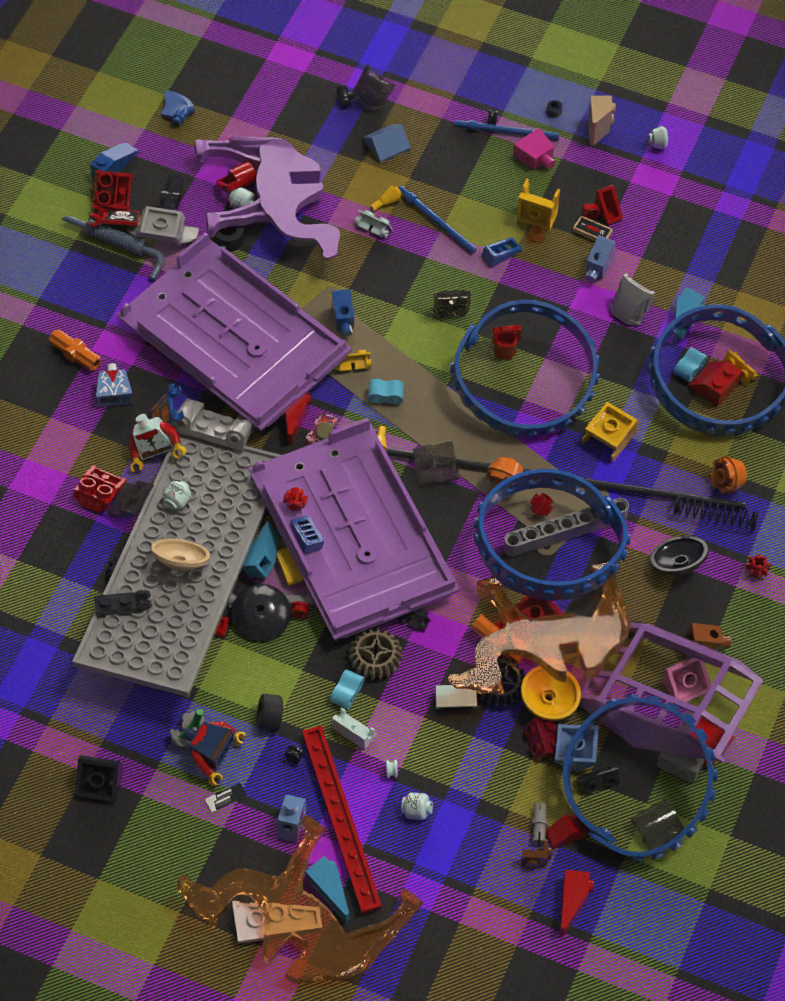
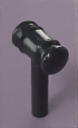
(344, 96)

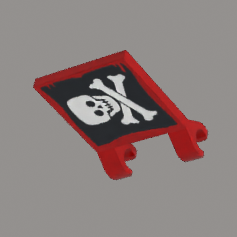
(113, 216)

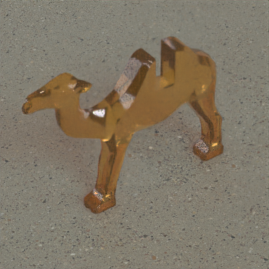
(547, 638)
(300, 917)

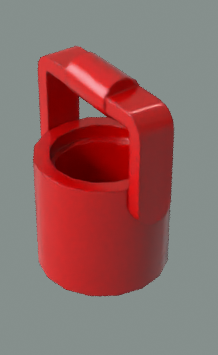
(239, 176)
(506, 341)

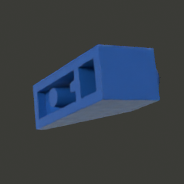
(113, 158)

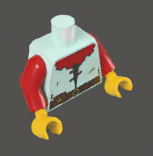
(153, 438)

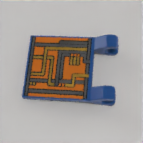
(164, 407)

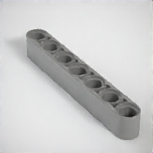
(557, 529)

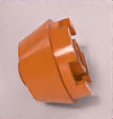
(502, 469)
(728, 474)

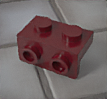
(541, 738)

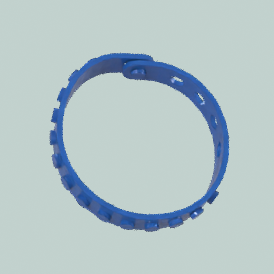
(550, 311)
(765, 334)
(550, 590)
(604, 834)

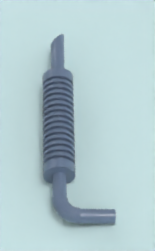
(120, 239)

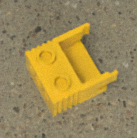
(537, 210)
(612, 428)

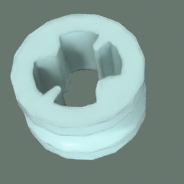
(391, 768)

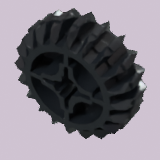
(512, 691)

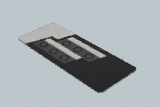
(225, 797)

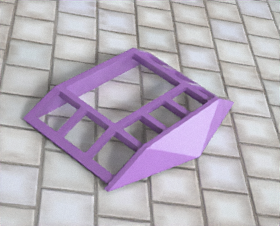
(653, 734)

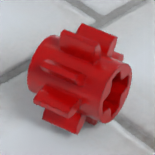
(295, 499)
(541, 504)
(758, 566)

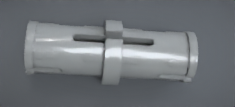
(539, 823)

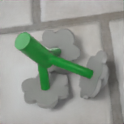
(191, 720)

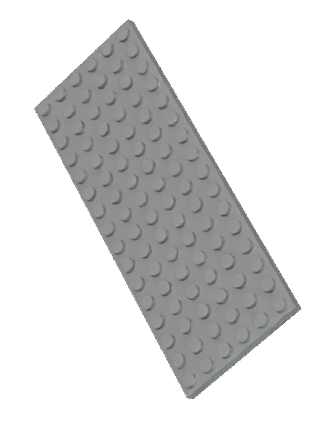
(172, 638)

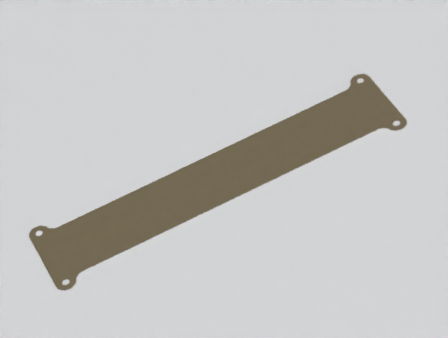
(436, 415)

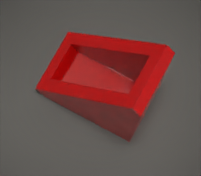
(608, 204)
(566, 830)

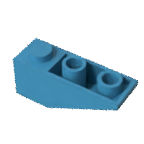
(685, 302)
(262, 553)

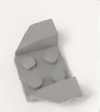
(164, 226)

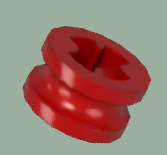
(299, 609)

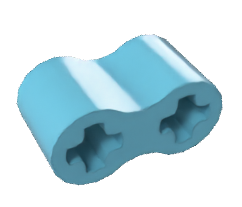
(690, 364)
(386, 391)
(347, 689)

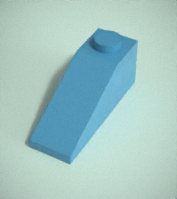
(326, 881)

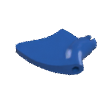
(177, 107)

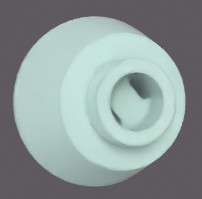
(658, 138)

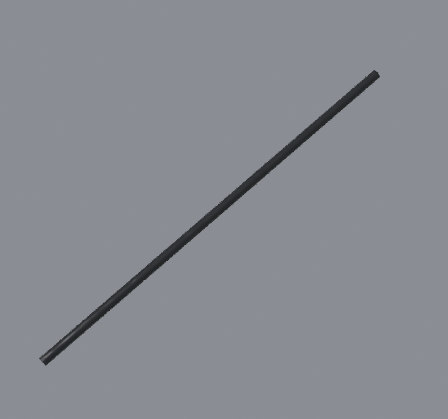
(597, 483)

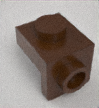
(537, 858)

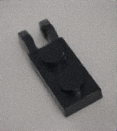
(122, 603)

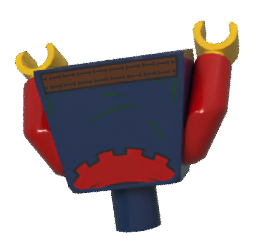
(211, 745)

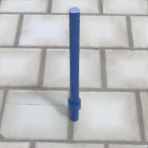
(473, 125)
(413, 199)

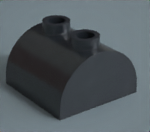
(98, 778)

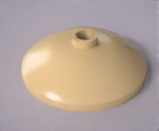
(180, 554)

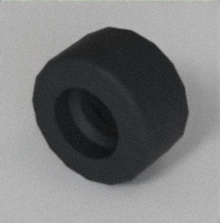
(232, 241)
(269, 712)

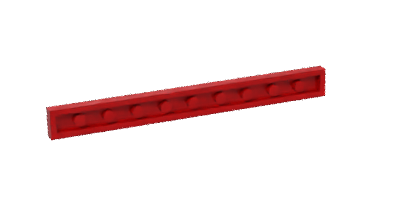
(341, 820)

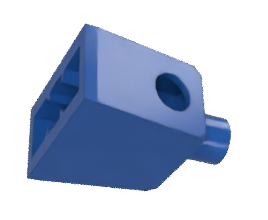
(343, 311)

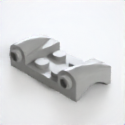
(213, 426)

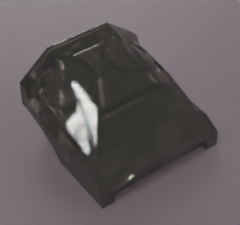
(372, 90)
(453, 300)

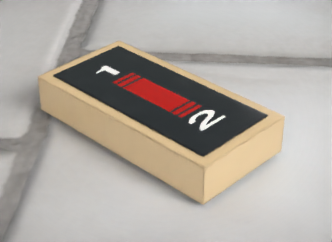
(591, 229)

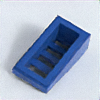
(493, 258)
(307, 546)

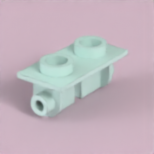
(380, 226)

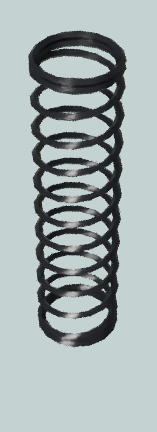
(754, 515)

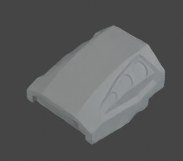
(631, 301)

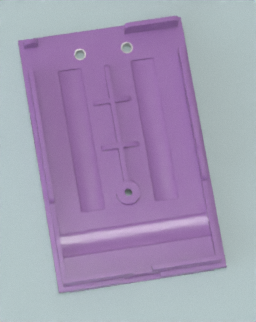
(218, 320)
(358, 511)

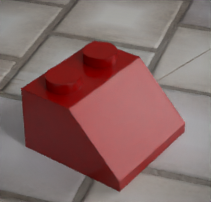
(716, 381)

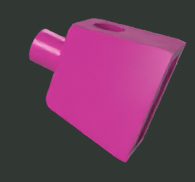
(535, 150)

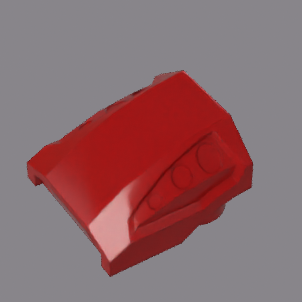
(111, 189)
(98, 489)

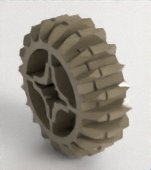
(389, 656)

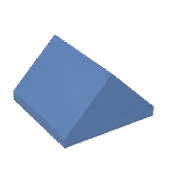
(388, 142)
(586, 751)

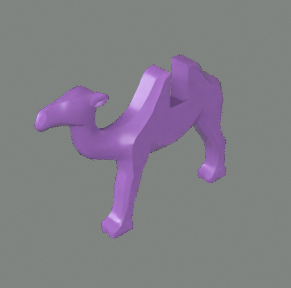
(283, 186)

